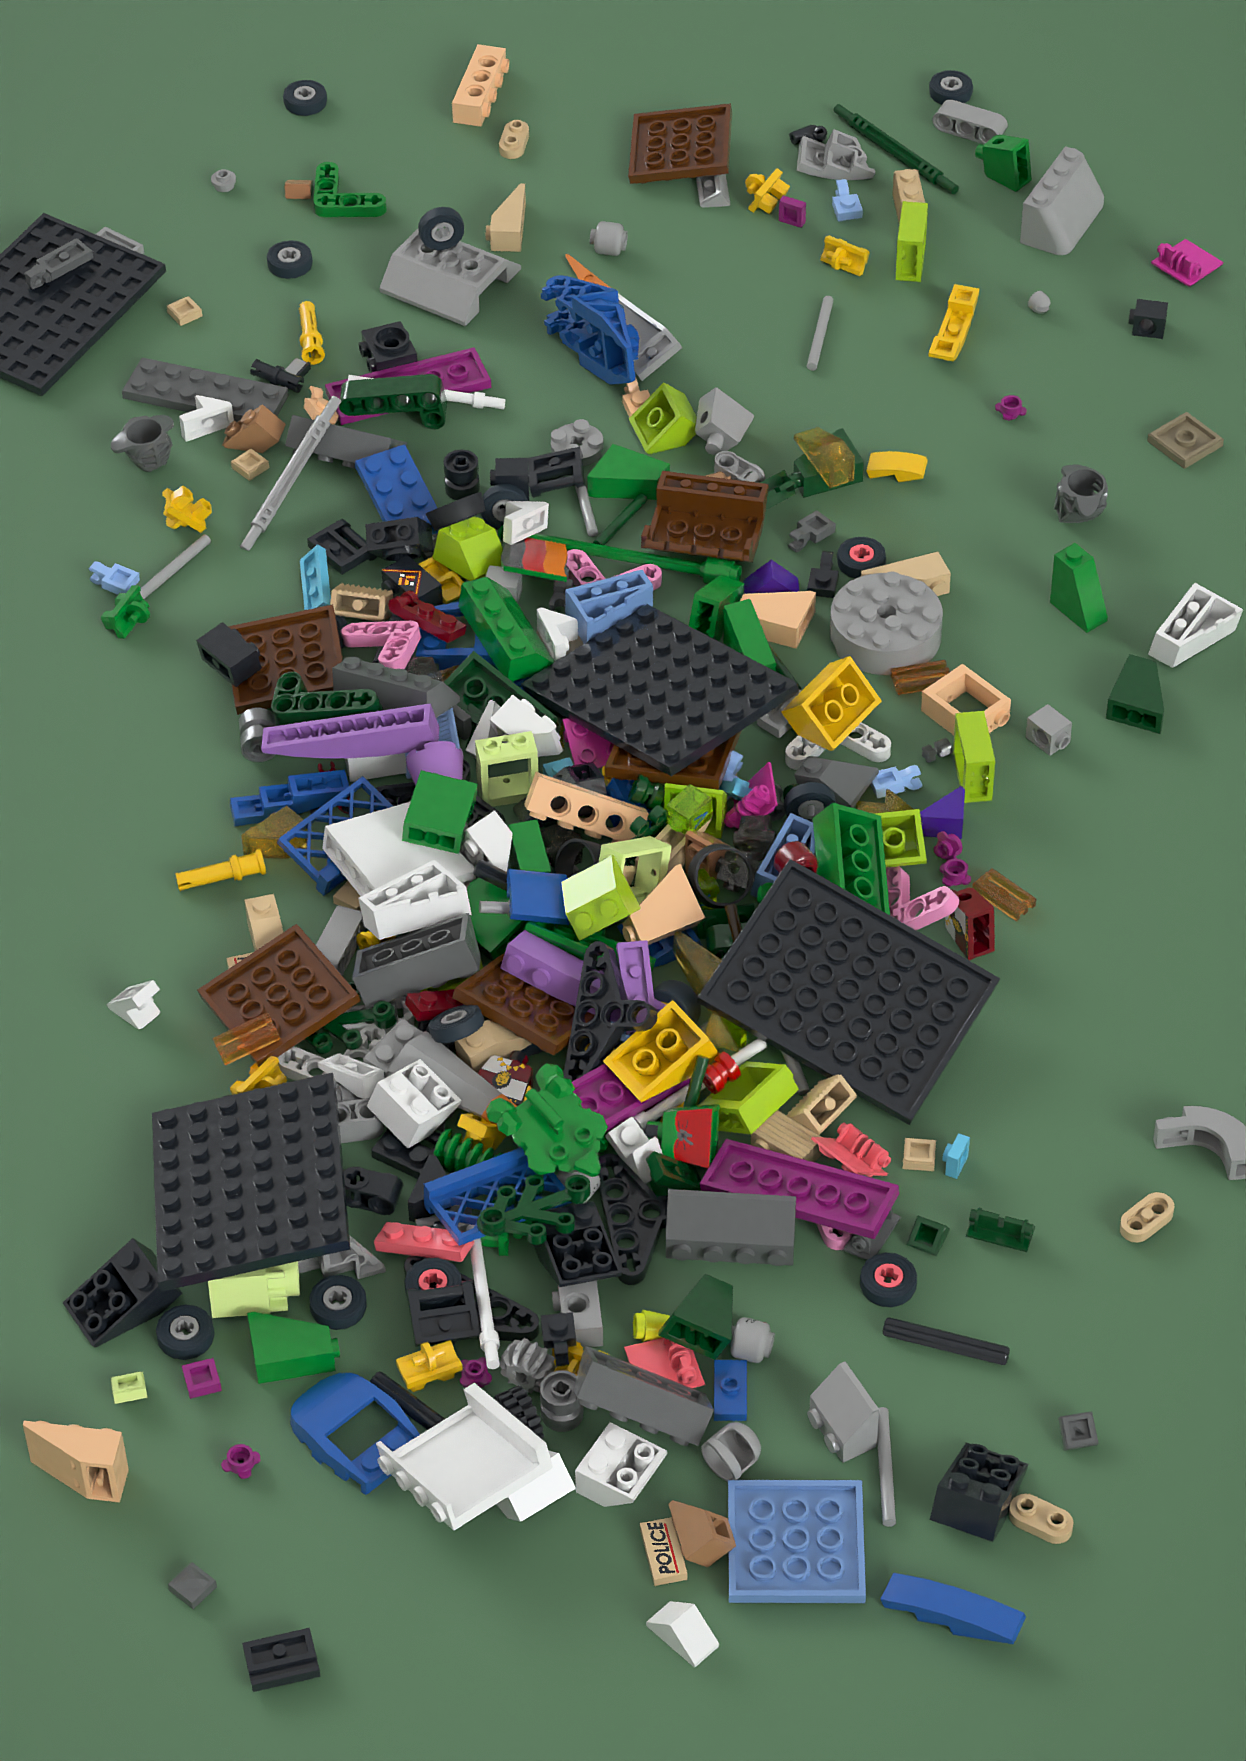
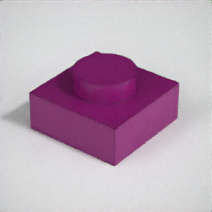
(792, 211)
(201, 1378)

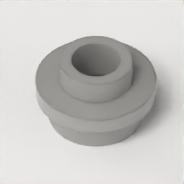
(223, 180)

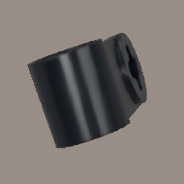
(373, 1191)

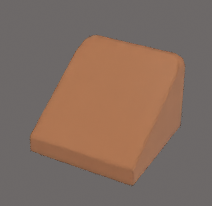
(298, 189)

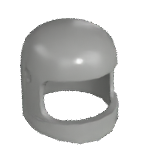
(731, 1450)

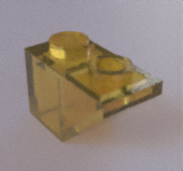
(266, 834)

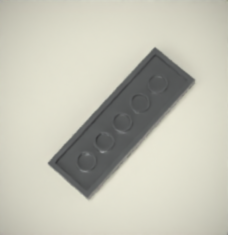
(177, 386)

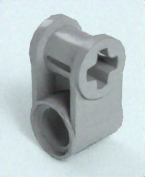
(737, 467)

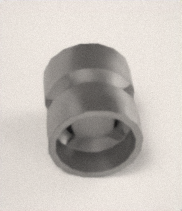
(251, 732)
(559, 1403)

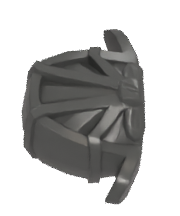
(145, 441)
(1076, 495)

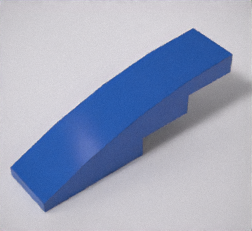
(300, 795)
(950, 1606)

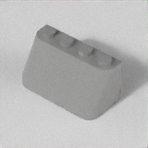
(1061, 205)

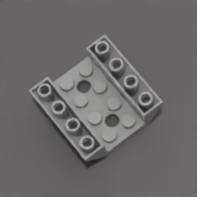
(444, 278)

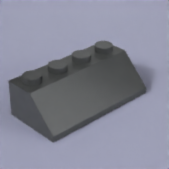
(340, 442)
(394, 686)
(417, 961)
(730, 1227)
(642, 1396)

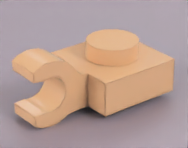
(634, 397)
(316, 404)

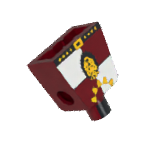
(972, 924)
(509, 1075)

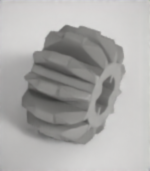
(526, 1364)

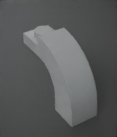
(1210, 1130)

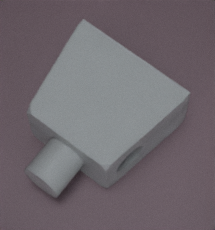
(721, 421)

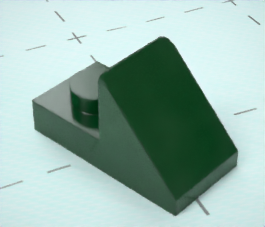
(671, 1174)

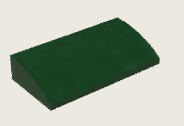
(480, 682)

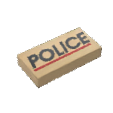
(663, 1551)

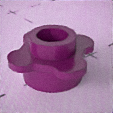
(1011, 407)
(948, 846)
(955, 873)
(480, 1378)
(240, 1453)

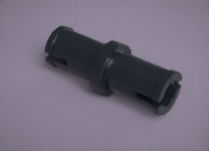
(277, 375)

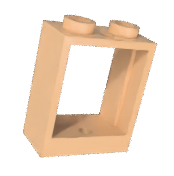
(961, 680)

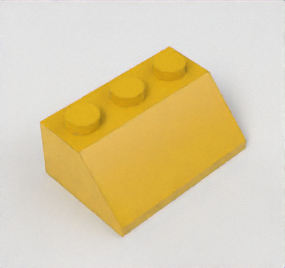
(832, 704)

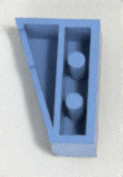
(607, 602)
(793, 830)

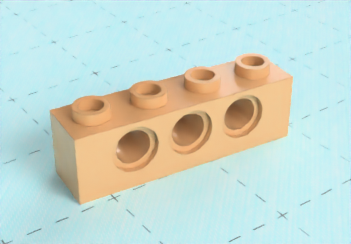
(480, 85)
(546, 788)

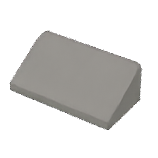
(713, 191)

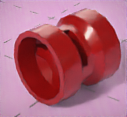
(720, 1072)

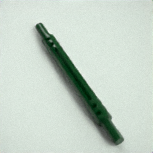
(896, 149)

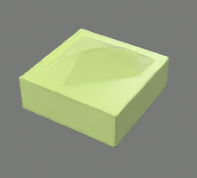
(128, 1387)

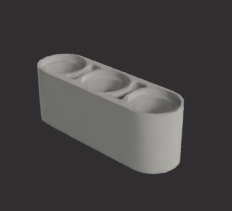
(969, 121)
(339, 937)
(358, 1121)

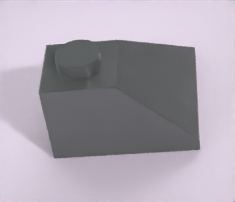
(844, 779)

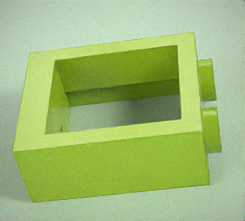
(911, 241)
(974, 756)
(753, 1096)

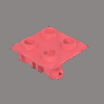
(855, 1151)
(666, 1360)

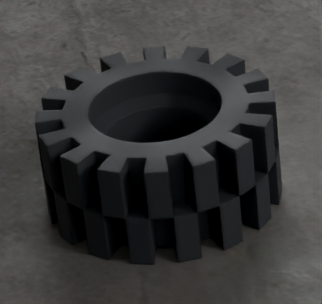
(521, 1406)

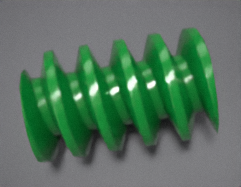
(458, 1155)

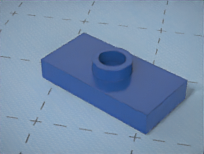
(730, 1390)

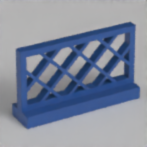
(330, 875)
(480, 1179)

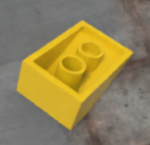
(662, 1055)

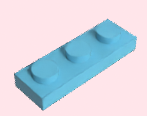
(315, 578)

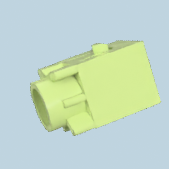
(254, 1291)

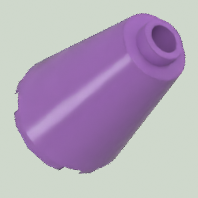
(438, 758)

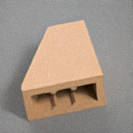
(784, 615)
(664, 910)

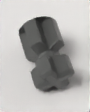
(941, 748)

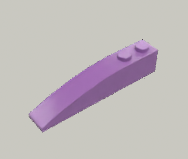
(355, 735)
(550, 969)

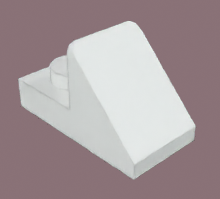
(208, 418)
(524, 520)
(556, 631)
(136, 1004)
(633, 1147)

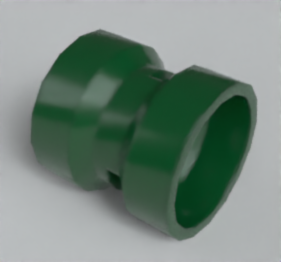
(646, 792)

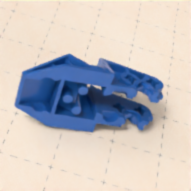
(593, 327)

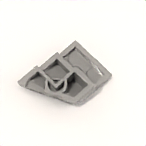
(835, 160)
(356, 1259)

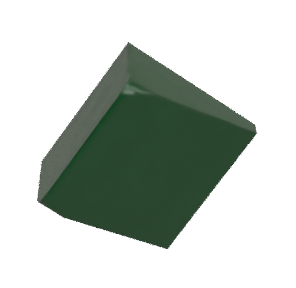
(927, 1235)

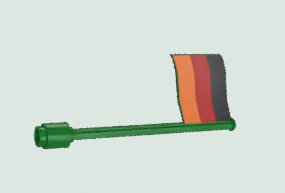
(547, 558)

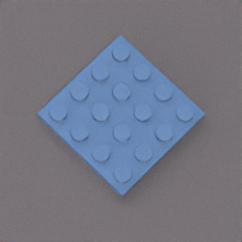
(796, 1541)

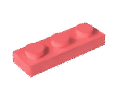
(420, 1242)

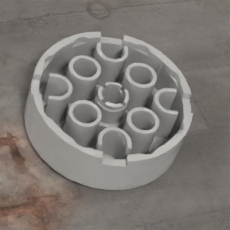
(886, 622)

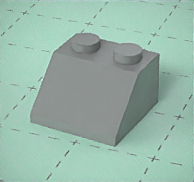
(844, 1414)

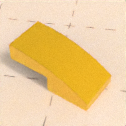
(901, 464)
(449, 579)

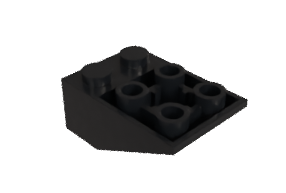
(582, 775)
(579, 1255)
(120, 1295)
(978, 1491)

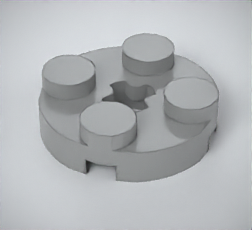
(581, 433)

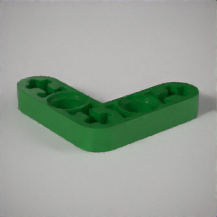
(332, 203)

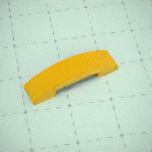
(955, 323)

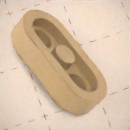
(514, 139)
(1144, 1219)
(1040, 1517)

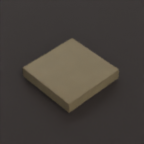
(1185, 440)

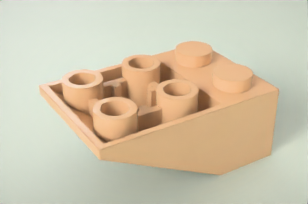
(80, 1457)

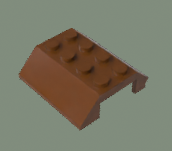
(707, 517)

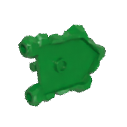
(552, 1126)

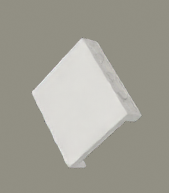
(373, 853)
(468, 1460)

